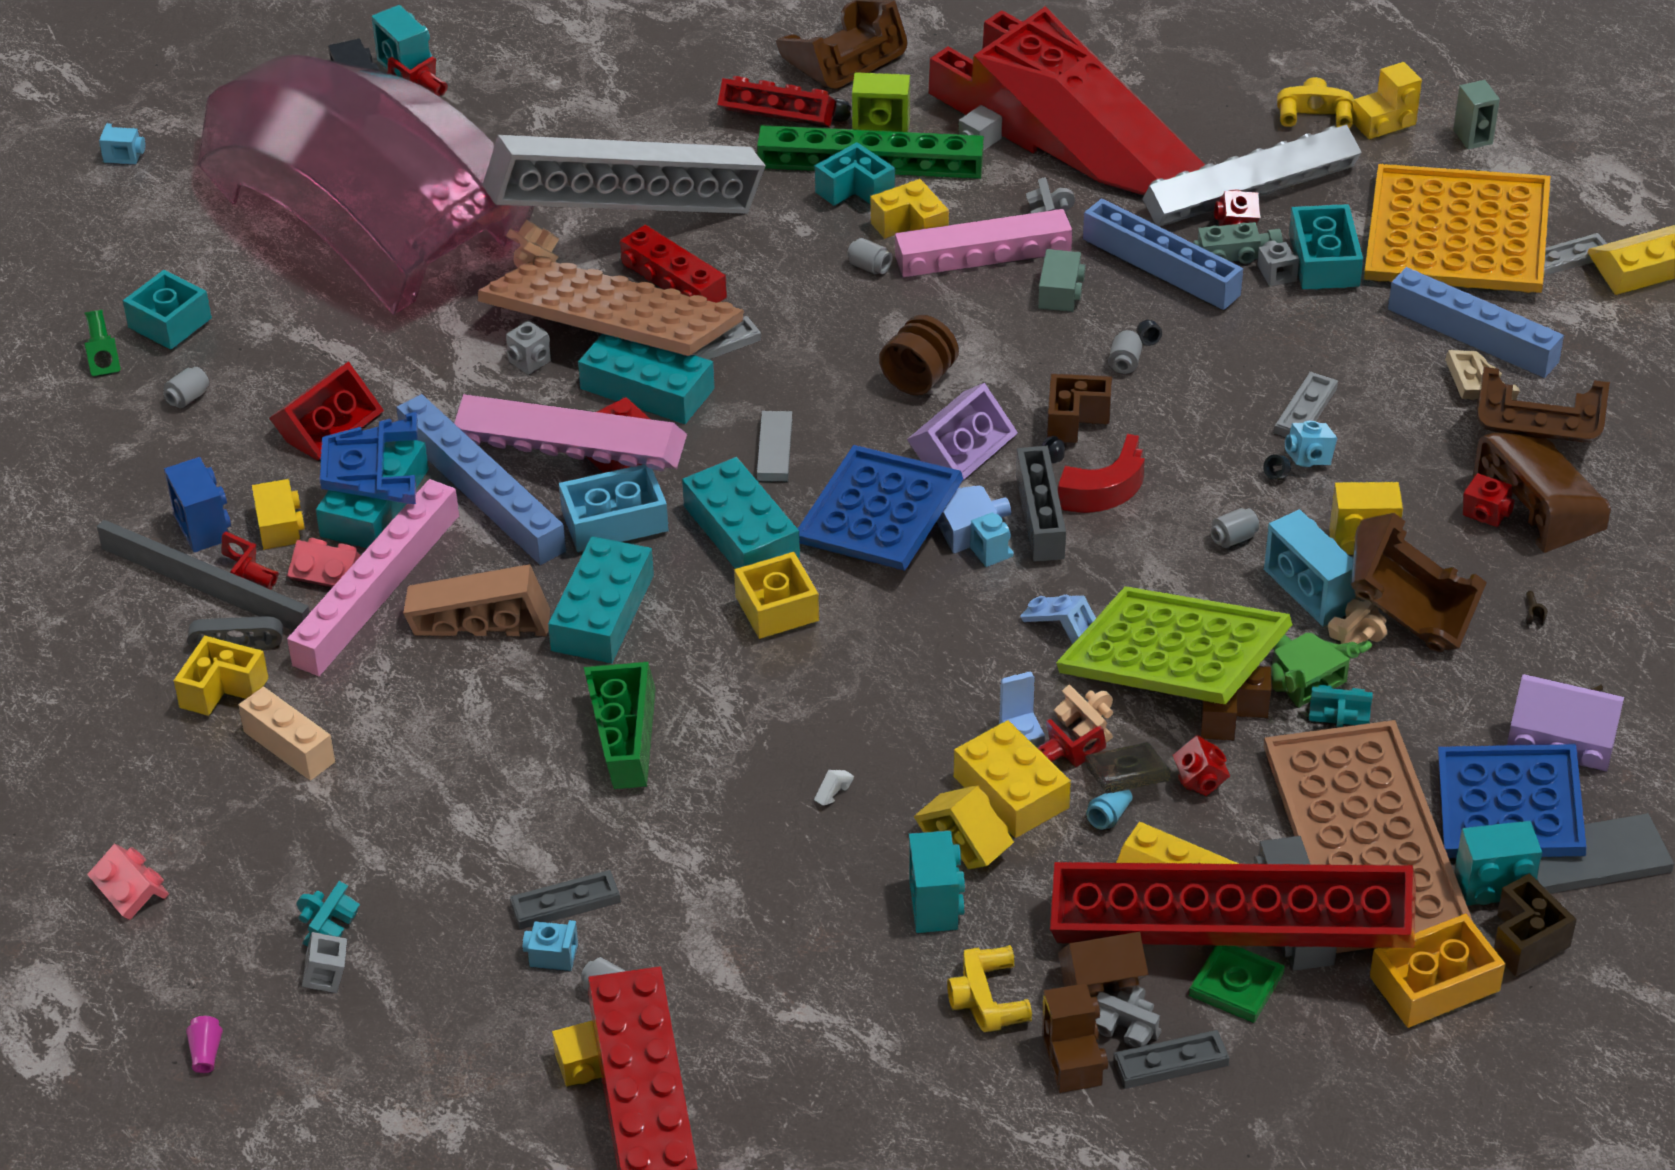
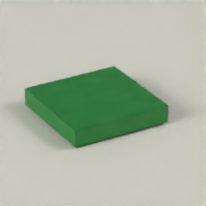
(1236, 981)

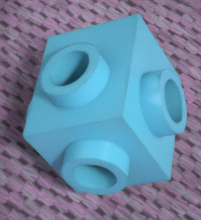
(1310, 443)

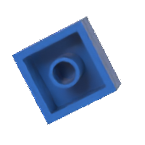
(197, 503)

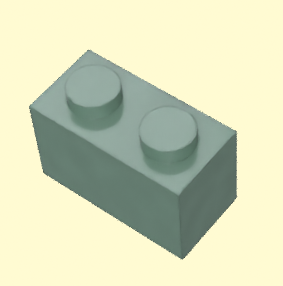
(1476, 114)
(1060, 280)

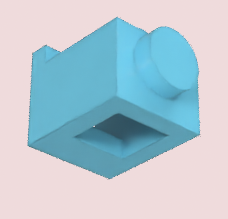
(121, 145)
(990, 539)
(551, 945)

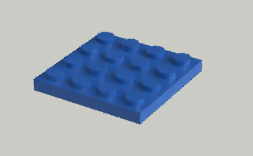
(879, 507)
(1513, 786)

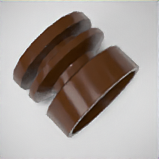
(918, 355)

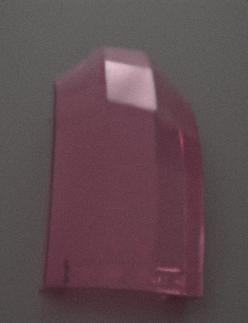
(361, 161)

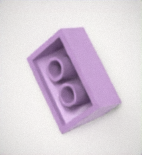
(964, 432)
(1566, 714)

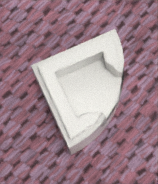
(832, 784)

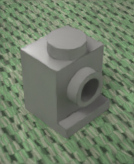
(1277, 255)
(324, 962)

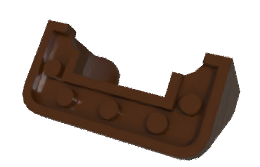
(868, 40)
(1579, 423)
(1547, 484)
(1412, 586)

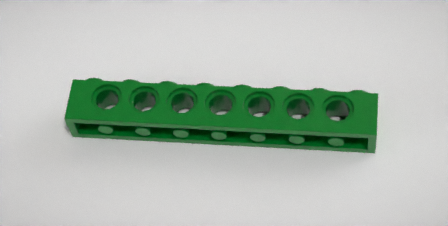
(906, 151)

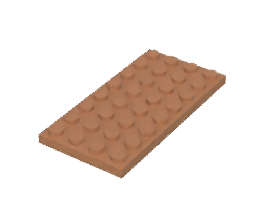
(612, 305)
(1363, 805)

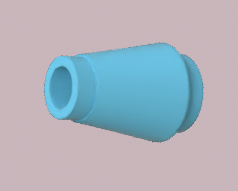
(1108, 808)

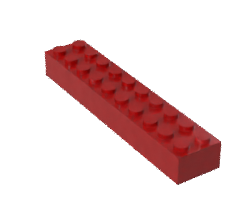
(1236, 904)

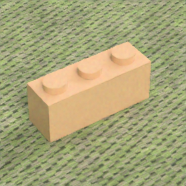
(287, 733)

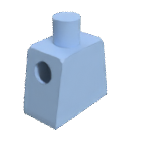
(963, 507)

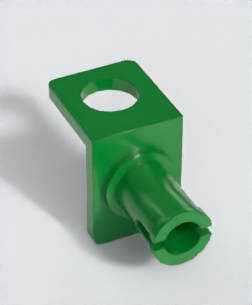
(100, 341)

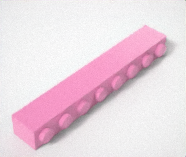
(571, 432)
(373, 578)

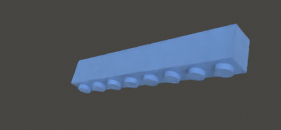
(486, 483)

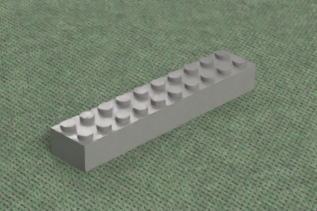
(622, 174)

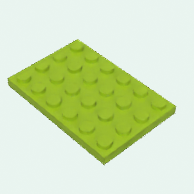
(1175, 644)

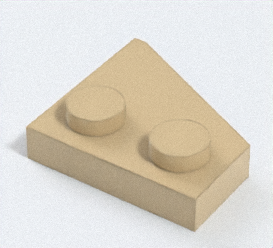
(1467, 372)

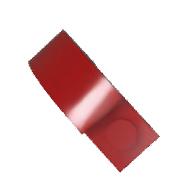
(1105, 487)

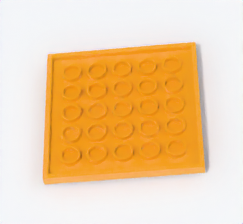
(1459, 227)

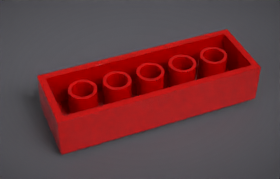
(640, 1071)

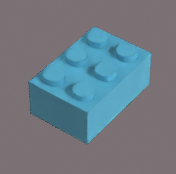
(614, 506)
(1309, 566)

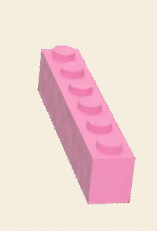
(982, 242)

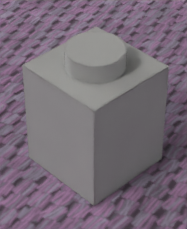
(984, 123)

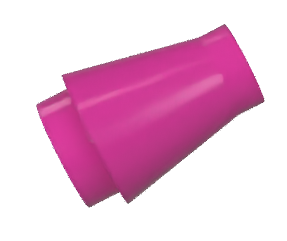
(203, 1040)

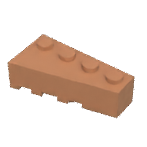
(479, 603)

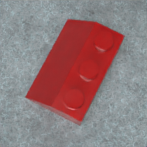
(326, 408)

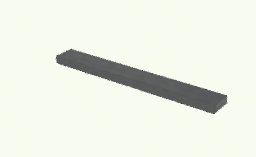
(201, 575)

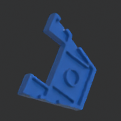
(355, 461)

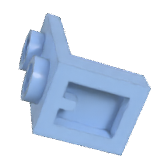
(1070, 610)
(1017, 706)

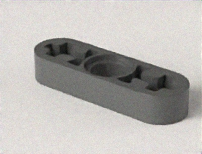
(245, 625)

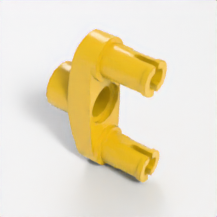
(1315, 98)
(974, 993)

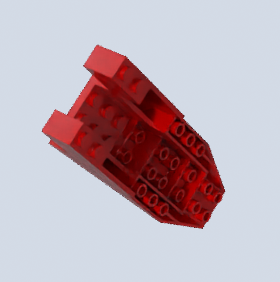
(1061, 101)

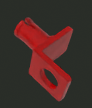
(422, 74)
(246, 563)
(1062, 745)

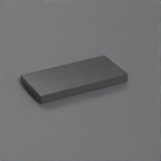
(1614, 853)

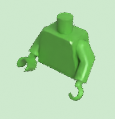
(1311, 663)

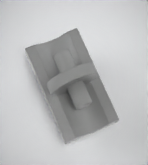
(1043, 200)
(1130, 1012)

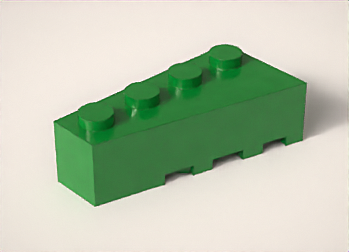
(624, 716)

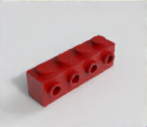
(776, 102)
(671, 265)

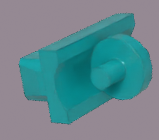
(1340, 706)
(336, 905)

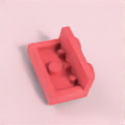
(320, 563)
(126, 880)

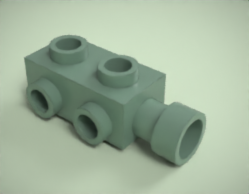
(1235, 240)

